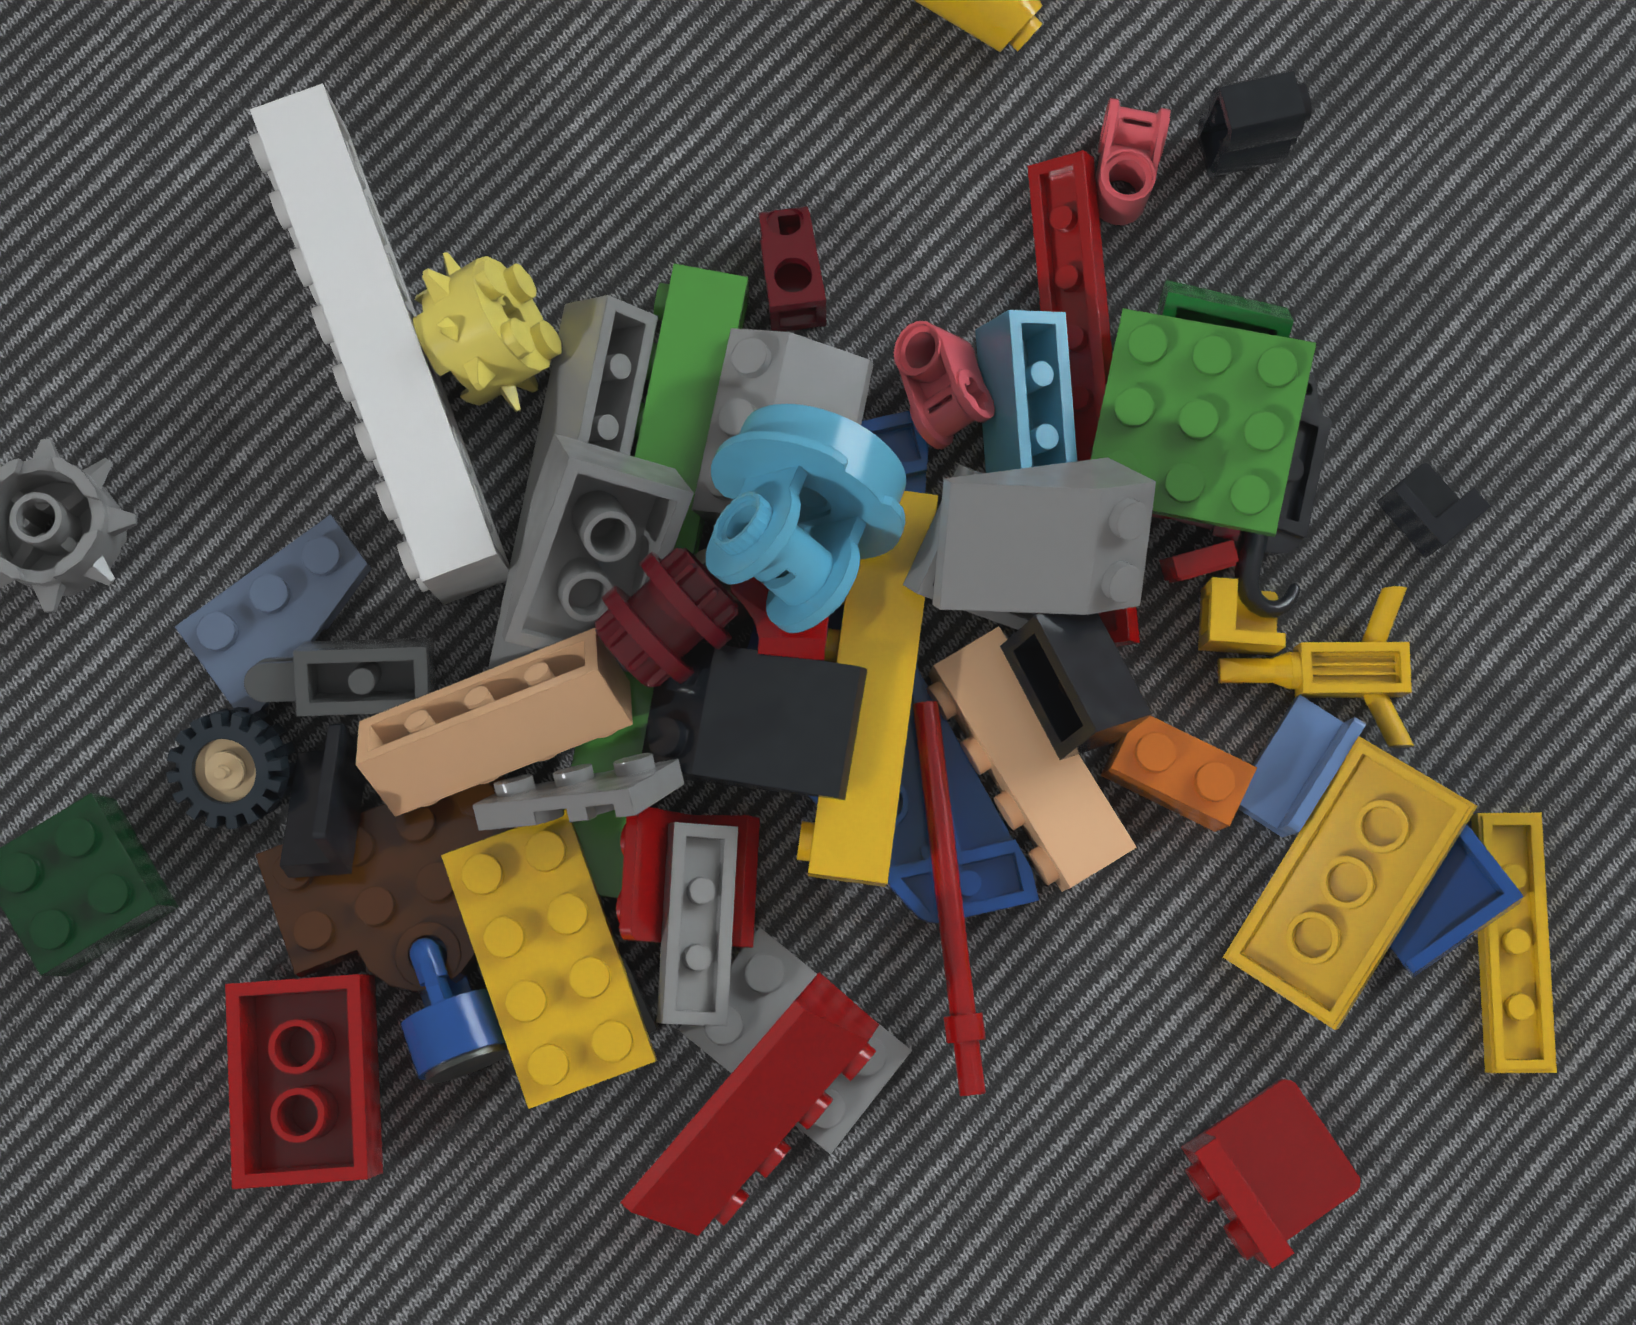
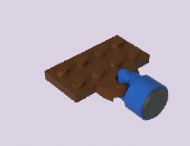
(403, 925)

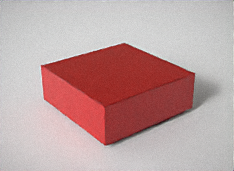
(1199, 561)

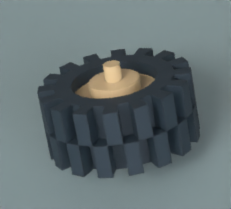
(231, 767)

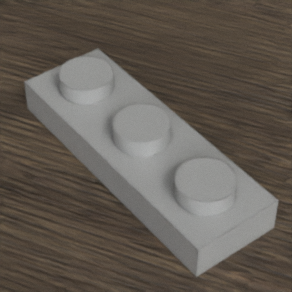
(697, 924)

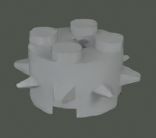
(84, 532)

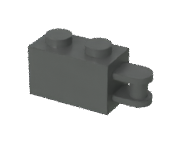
(346, 676)

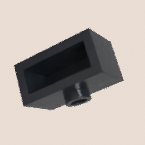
(1075, 681)

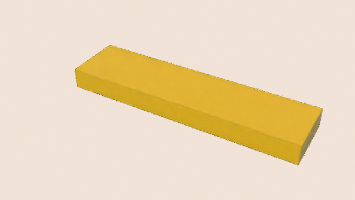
(1517, 952)

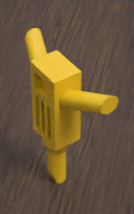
(1343, 669)

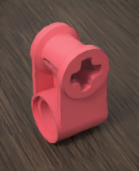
(1129, 152)
(941, 382)

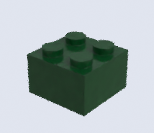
(79, 886)

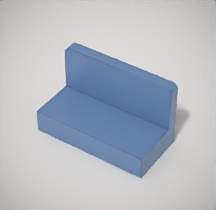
(1297, 766)

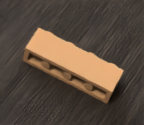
(494, 723)
(1046, 796)

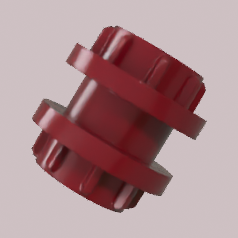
(666, 618)

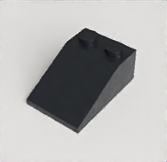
(759, 721)

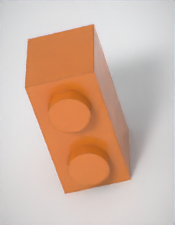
(1180, 773)

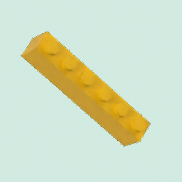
(883, 635)

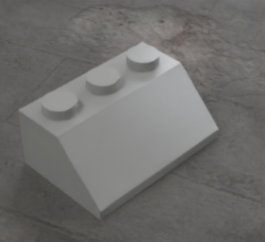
(770, 370)

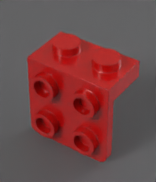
(644, 863)
(1270, 1171)

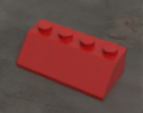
(755, 1109)

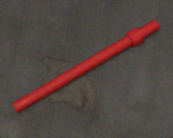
(964, 1025)

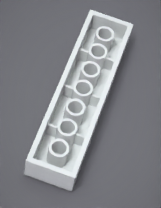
(371, 331)

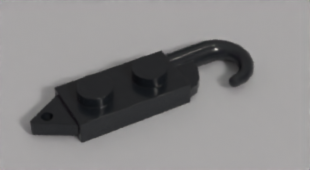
(1294, 514)

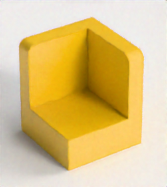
(1230, 626)

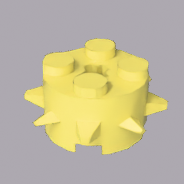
(485, 329)

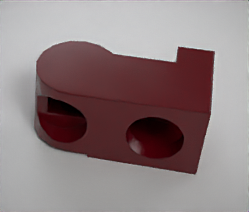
(791, 270)

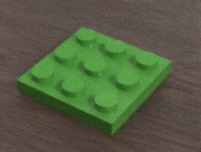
(1205, 417)

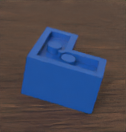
(1457, 904)

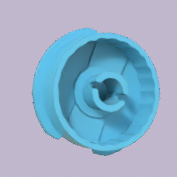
(804, 509)

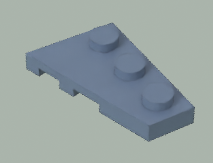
(275, 608)

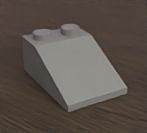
(586, 533)
(1044, 539)

